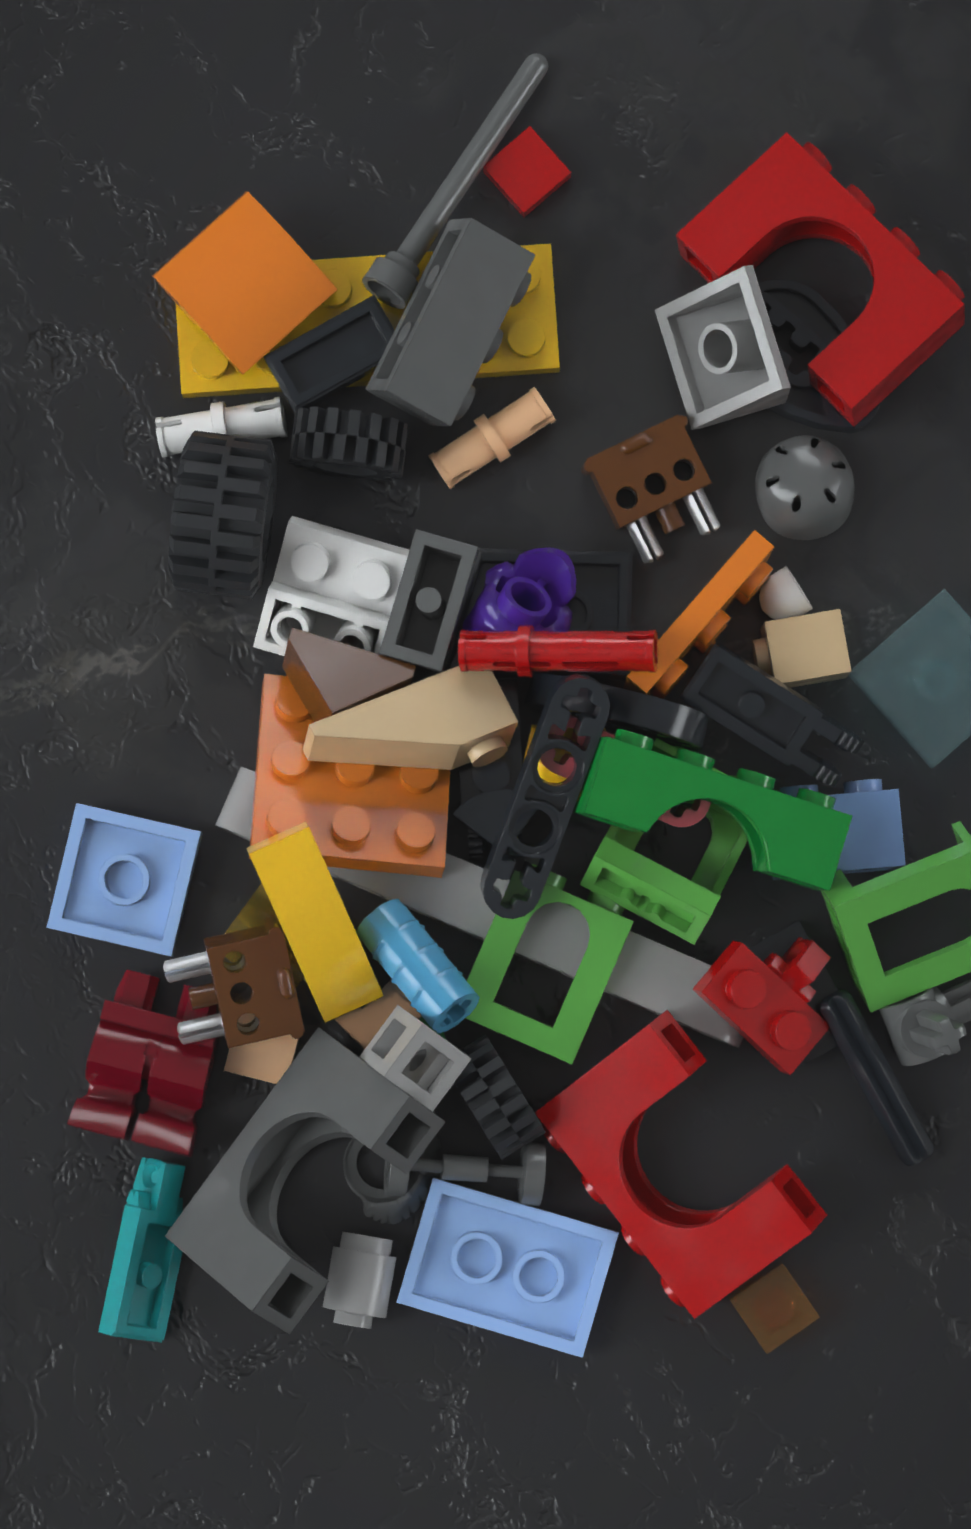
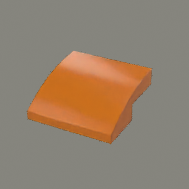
(244, 282)

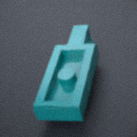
(144, 1259)

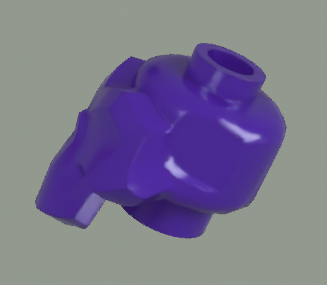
(526, 594)

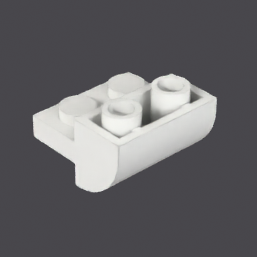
(330, 587)

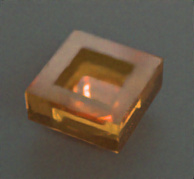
(774, 1308)

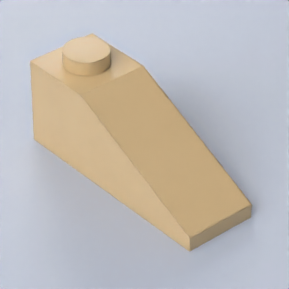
(423, 725)

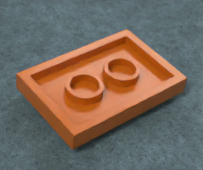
(706, 616)

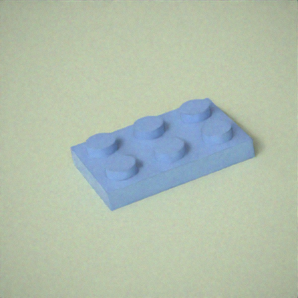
(507, 1267)

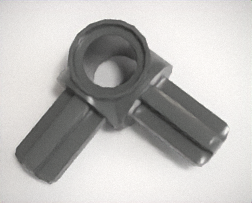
(928, 1023)

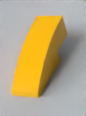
(315, 921)

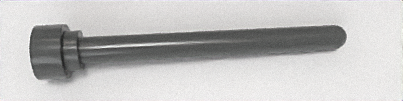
(395, 275)

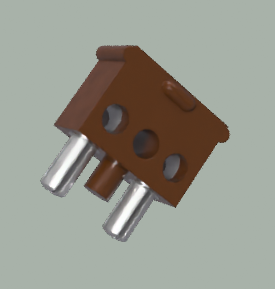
(646, 455)
(269, 992)

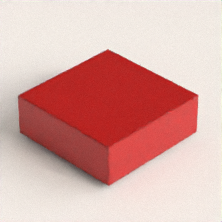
(526, 171)

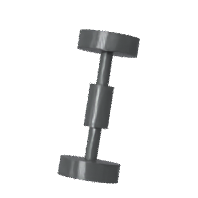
(529, 1172)

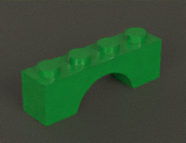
(787, 835)

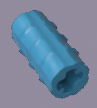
(417, 965)

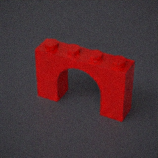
(795, 198)
(694, 1251)

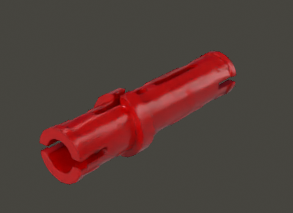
(557, 651)

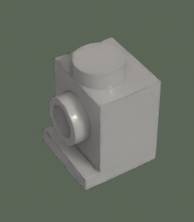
(415, 1058)

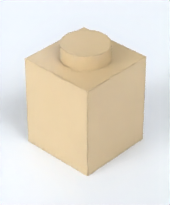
(803, 649)

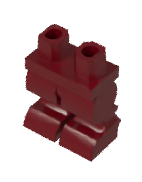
(139, 1047)

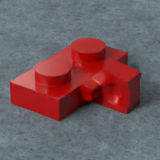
(769, 999)

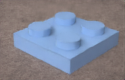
(124, 880)

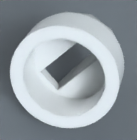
(783, 596)

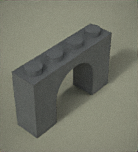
(233, 1216)

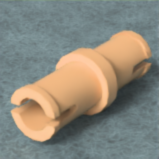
(492, 438)

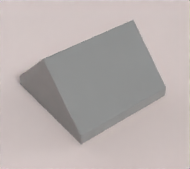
(724, 350)

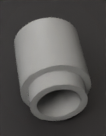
(360, 1279)

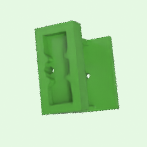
(658, 892)
(858, 905)
(607, 937)

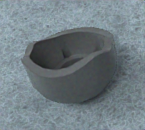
(804, 477)

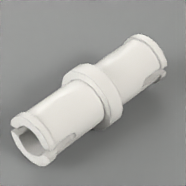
(254, 420)

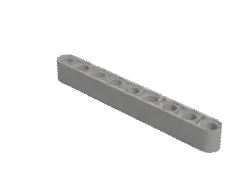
(554, 935)

